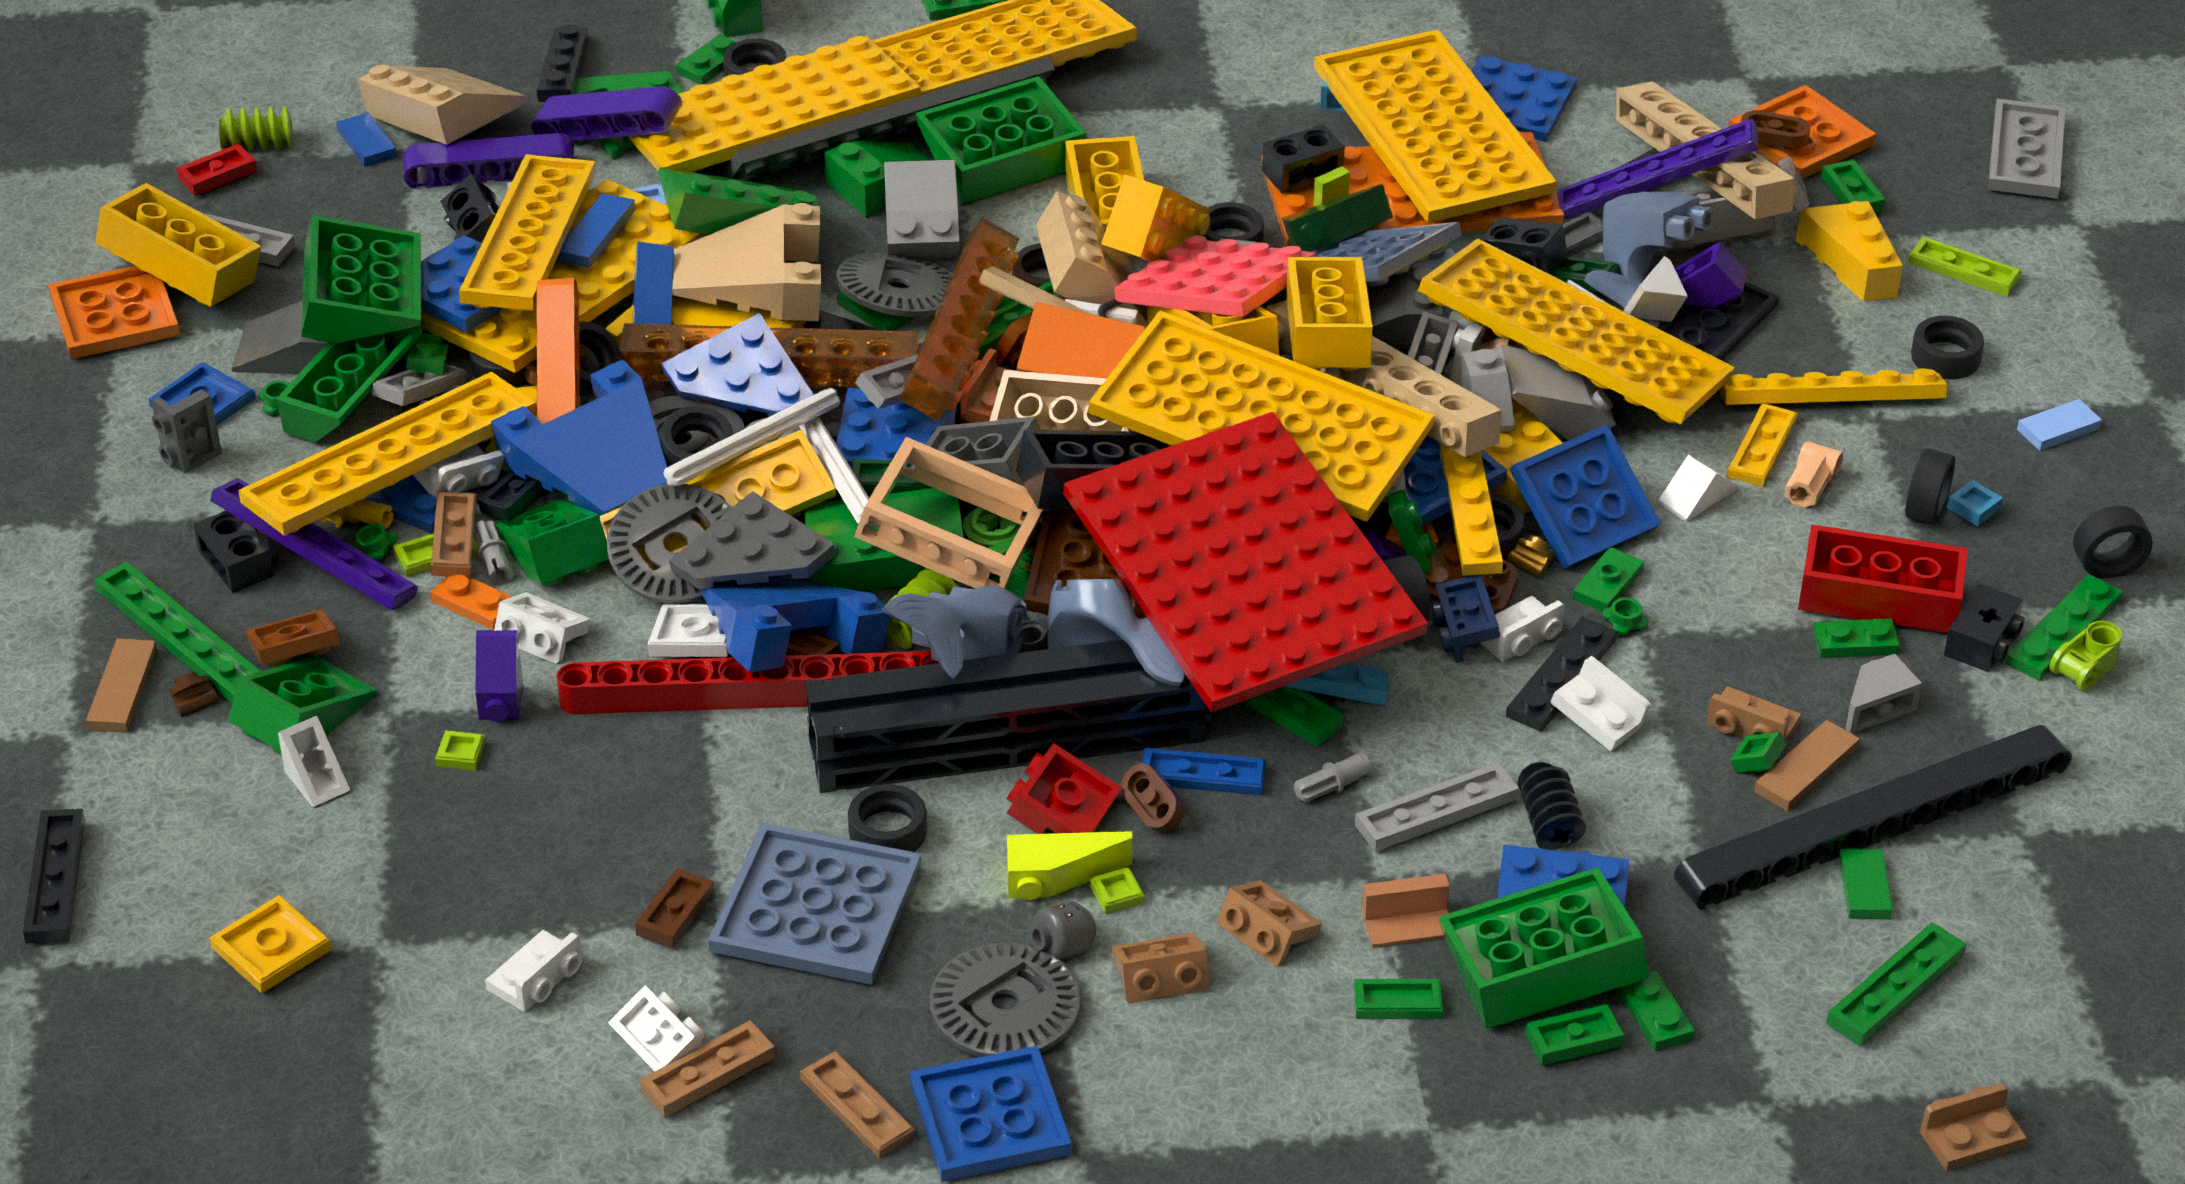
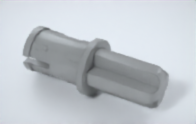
(493, 552)
(1333, 777)

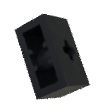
(1984, 628)

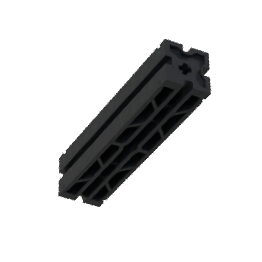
(993, 715)

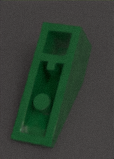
(1337, 219)

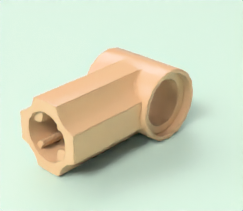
(1812, 473)

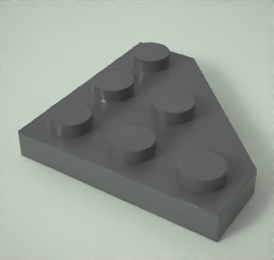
(750, 546)

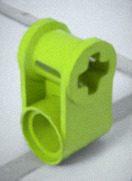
(2088, 654)

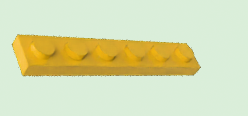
(1823, 388)
(1471, 512)

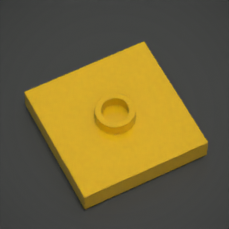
(270, 944)

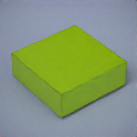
(1331, 186)
(460, 750)
(1117, 890)

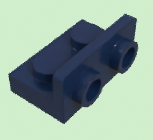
(1466, 614)

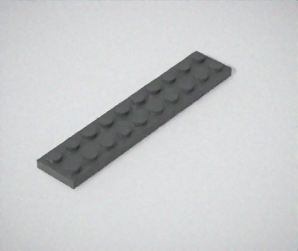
(869, 126)

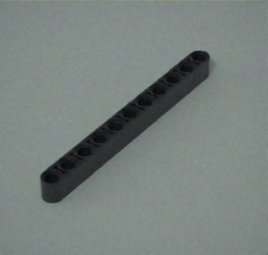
(1871, 815)

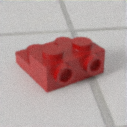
(1061, 794)

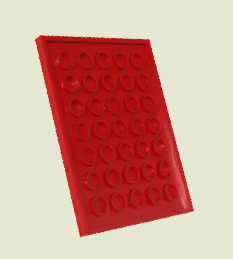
(1244, 561)

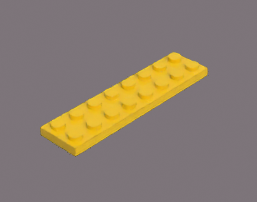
(527, 233)
(382, 454)

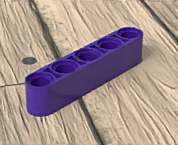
(608, 113)
(434, 162)

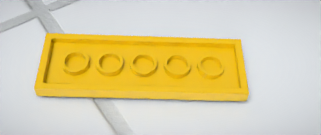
(780, 472)

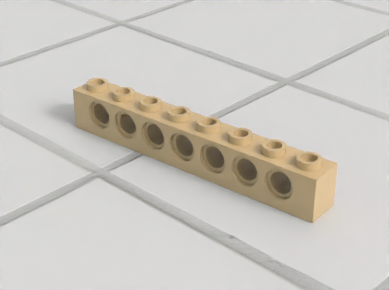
(1667, 122)
(1461, 417)

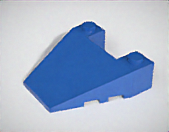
(594, 452)
(762, 614)

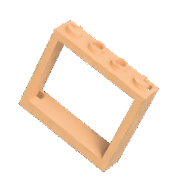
(937, 547)

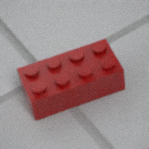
(1883, 578)

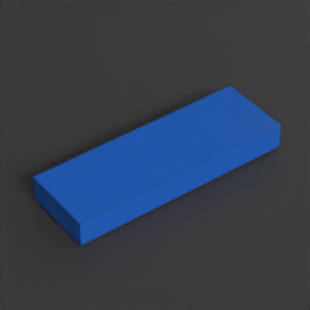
(596, 230)
(653, 284)
(1208, 771)

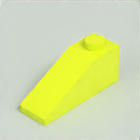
(1060, 861)

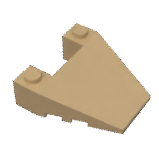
(749, 268)

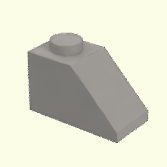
(1487, 377)
(1882, 693)

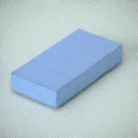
(2059, 424)

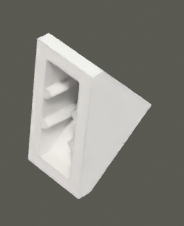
(1658, 295)
(1695, 489)
(311, 762)

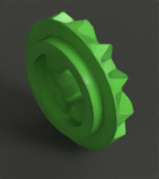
(980, 523)

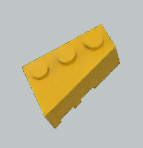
(1854, 247)

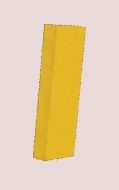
(1762, 445)

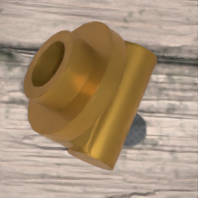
(1531, 556)

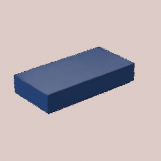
(366, 139)

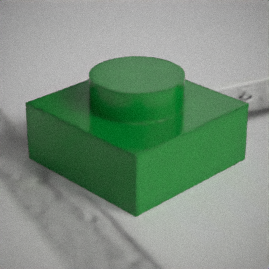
(1758, 752)

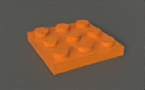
(1832, 131)
(112, 311)

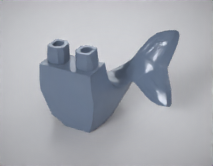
(1636, 229)
(1102, 612)
(962, 624)

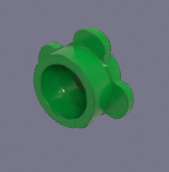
(269, 395)
(374, 540)
(1625, 615)

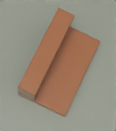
(1405, 909)

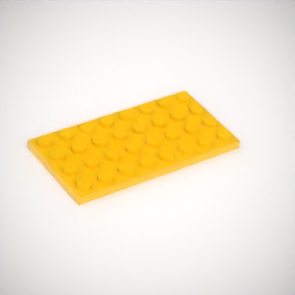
(1005, 38)
(777, 103)
(1434, 126)
(1577, 331)
(511, 336)
(1196, 381)

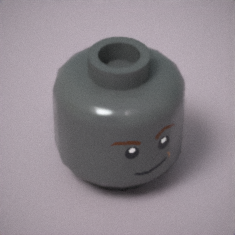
(1063, 930)

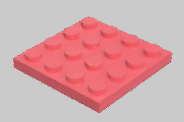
(1211, 277)

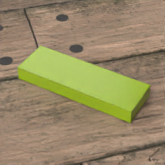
(1965, 266)

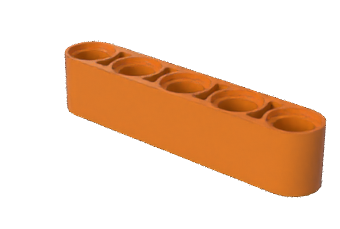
(557, 348)

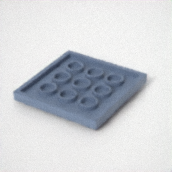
(1394, 249)
(815, 903)

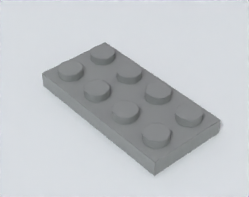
(2026, 148)

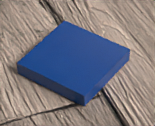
(226, 393)

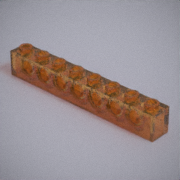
(959, 323)
(819, 355)

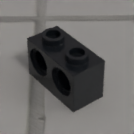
(1301, 157)
(470, 209)
(1530, 241)
(234, 550)

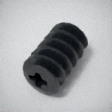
(1551, 805)

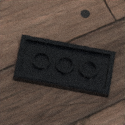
(1724, 327)

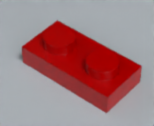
(216, 169)

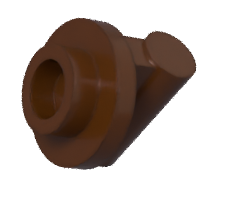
(192, 693)

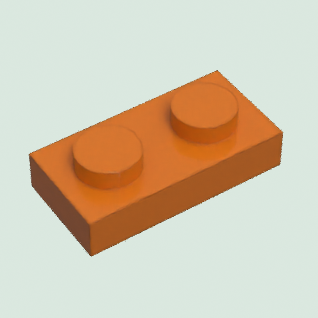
(469, 599)

